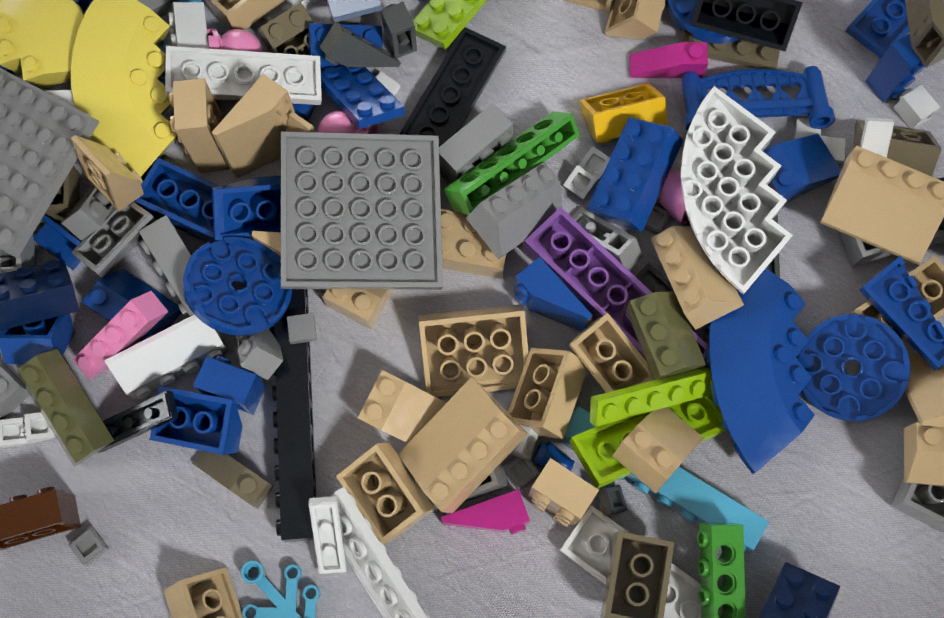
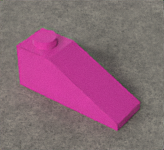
(670, 61)
(497, 515)

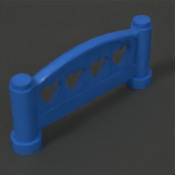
(809, 102)

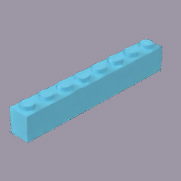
(688, 494)

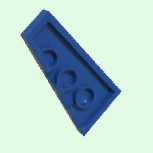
(900, 302)

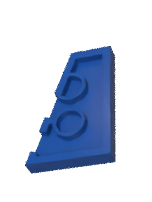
(319, 31)

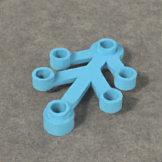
(285, 606)

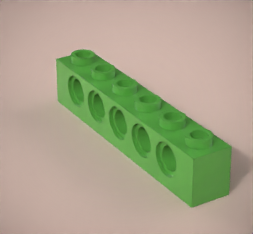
(512, 161)
(729, 565)

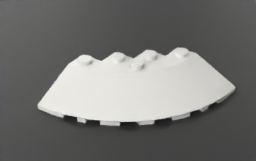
(728, 189)

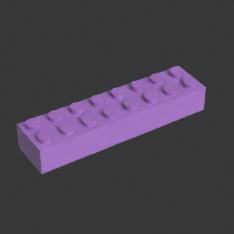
(589, 271)

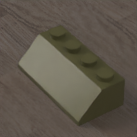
(64, 406)

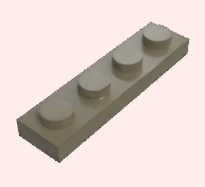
(740, 53)

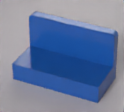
(58, 242)

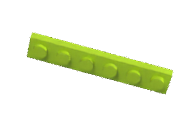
(650, 396)

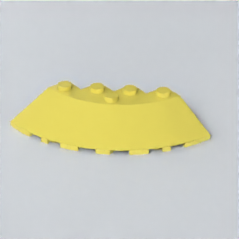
(39, 39)
(119, 77)

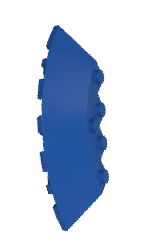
(758, 370)

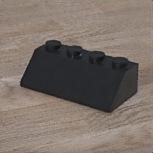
(754, 21)

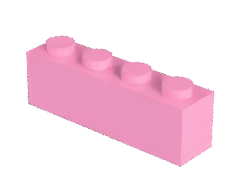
(120, 333)

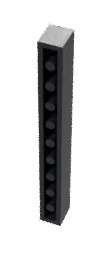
(295, 429)

